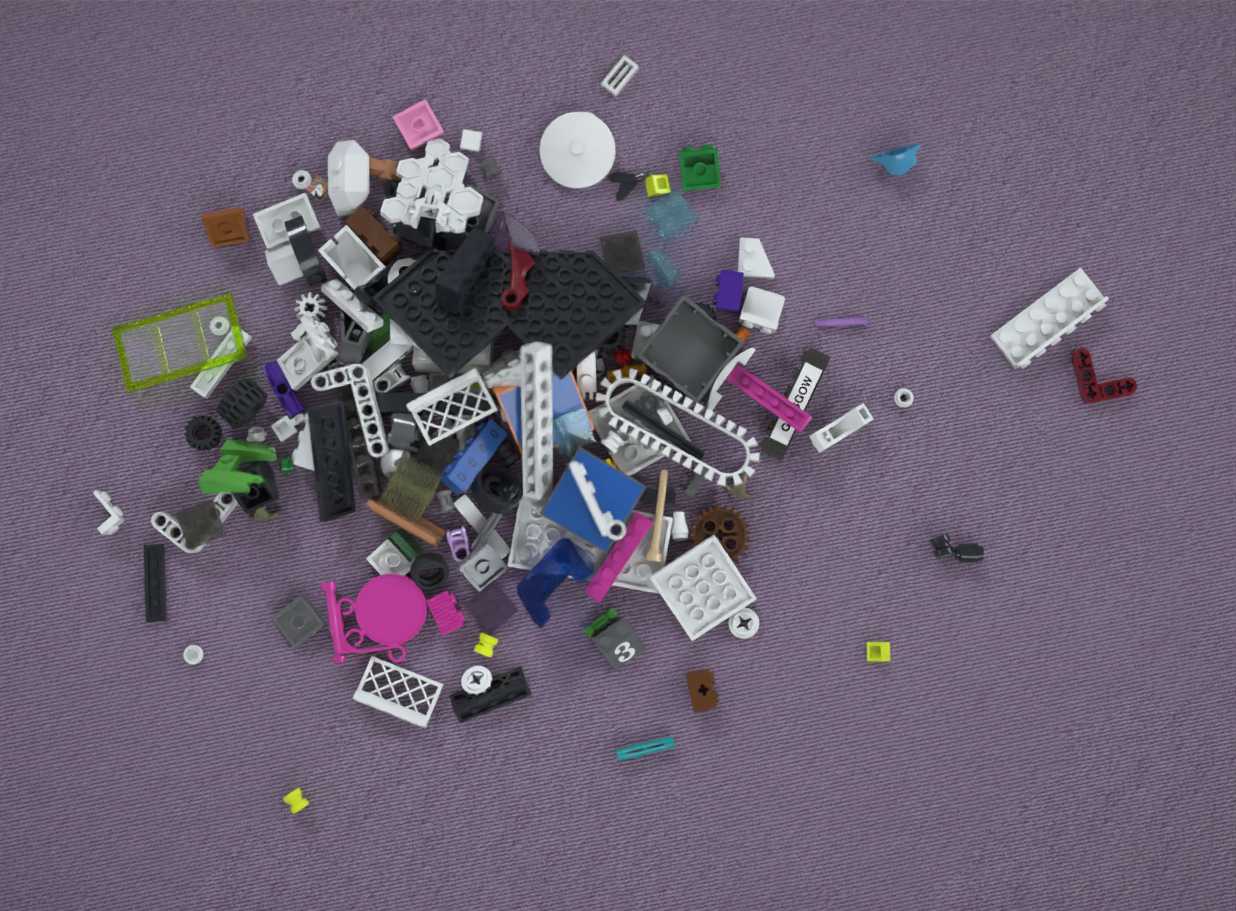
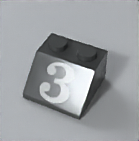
(619, 643)

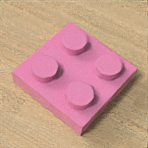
(418, 125)

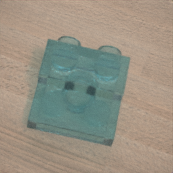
(671, 215)

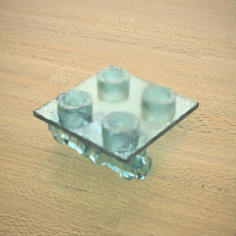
(659, 259)
(571, 431)

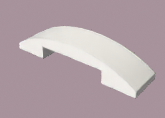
(713, 396)

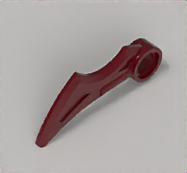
(520, 264)

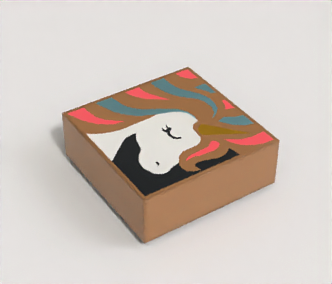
(318, 188)

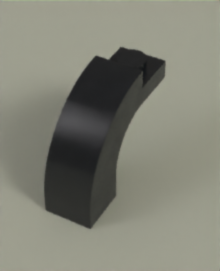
(305, 251)
(369, 290)

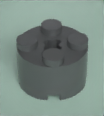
(405, 431)

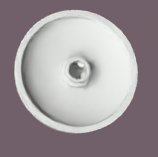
(577, 150)

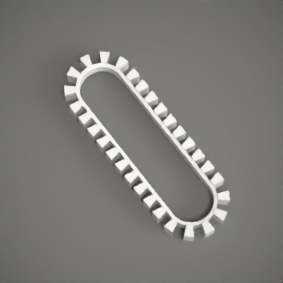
(604, 412)

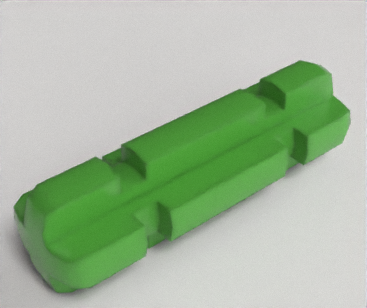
(600, 622)

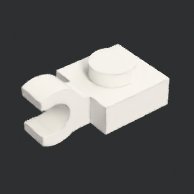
(287, 427)

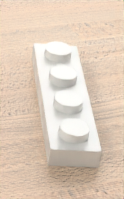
(351, 305)
(209, 379)

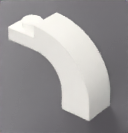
(841, 428)

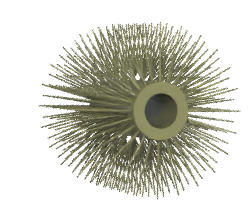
(413, 490)

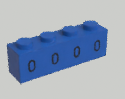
(473, 456)

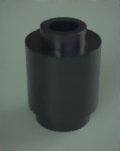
(969, 553)

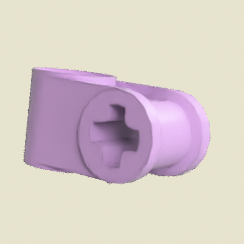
(459, 542)

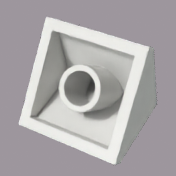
(283, 263)

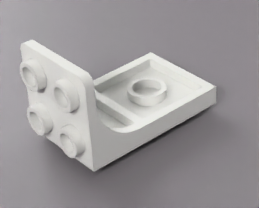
(308, 354)

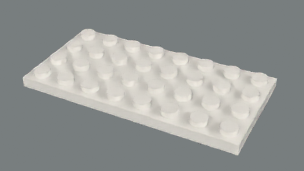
(541, 535)

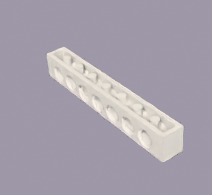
(536, 420)

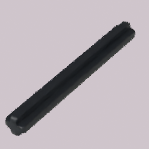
(663, 430)

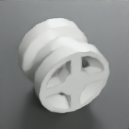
(612, 442)

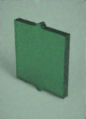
(405, 544)

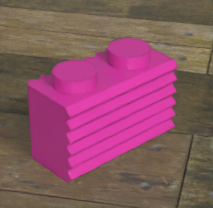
(445, 612)

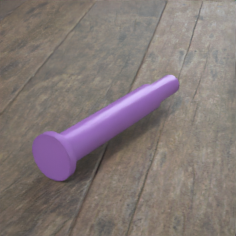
(843, 322)

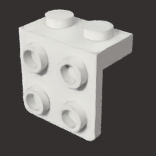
(761, 310)

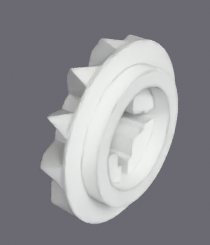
(742, 632)
(479, 672)

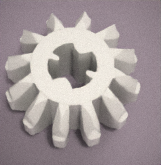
(314, 302)

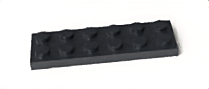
(331, 460)

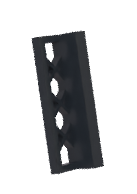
(492, 698)

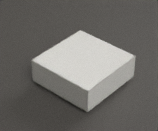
(471, 140)

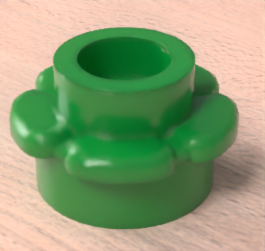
(286, 466)

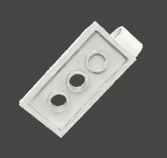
(603, 521)

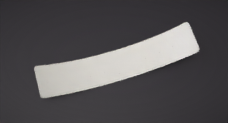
(477, 521)

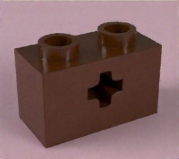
(699, 701)

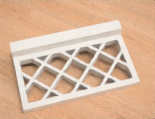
(448, 390)
(392, 708)

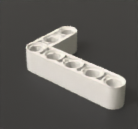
(361, 402)
(171, 523)

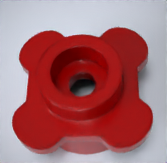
(623, 357)

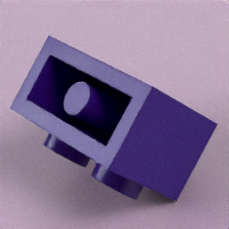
(729, 291)

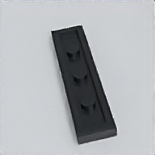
(155, 582)

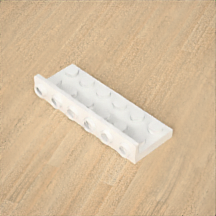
(1048, 319)

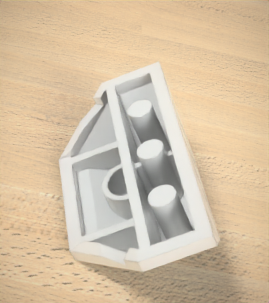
(348, 177)

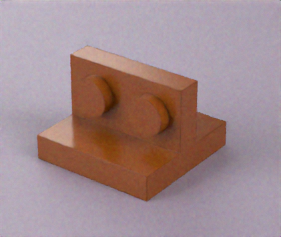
(226, 226)

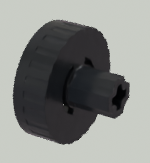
(491, 496)

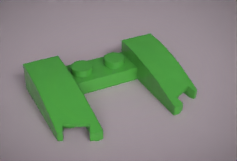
(224, 475)

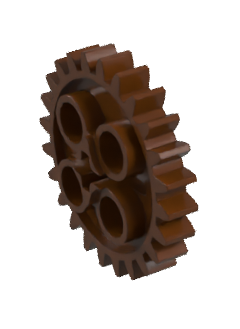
(718, 517)

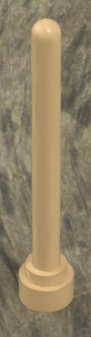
(654, 552)

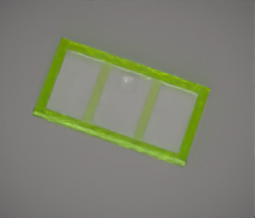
(179, 343)

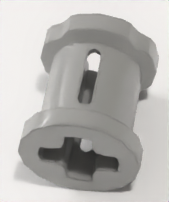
(445, 506)

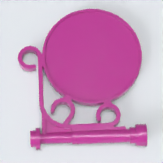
(387, 611)

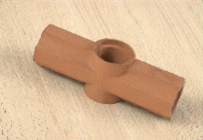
(384, 170)

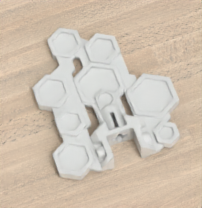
(438, 182)

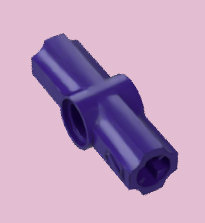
(277, 379)

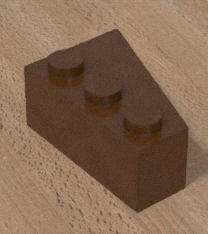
(374, 234)

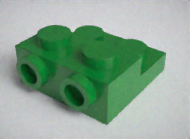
(699, 167)

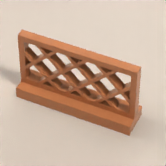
(423, 529)

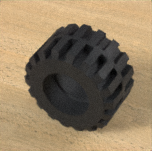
(242, 403)

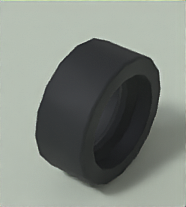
(424, 561)

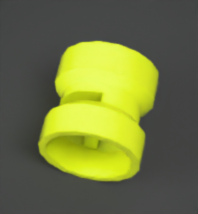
(486, 644)
(295, 800)

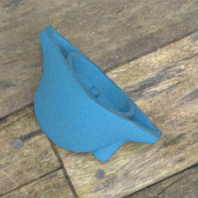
(898, 160)

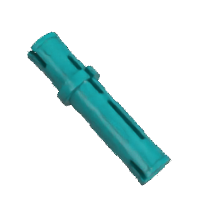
(622, 753)

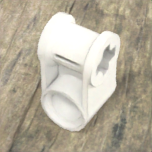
(392, 379)

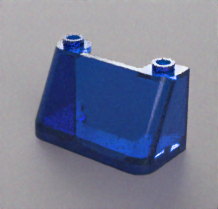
(549, 573)

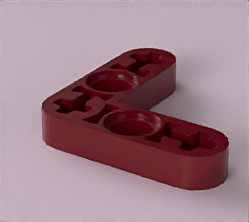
(1098, 389)

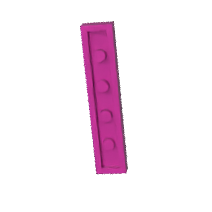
(768, 398)
(618, 557)

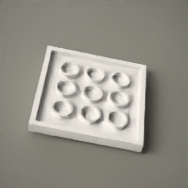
(633, 454)
(703, 587)

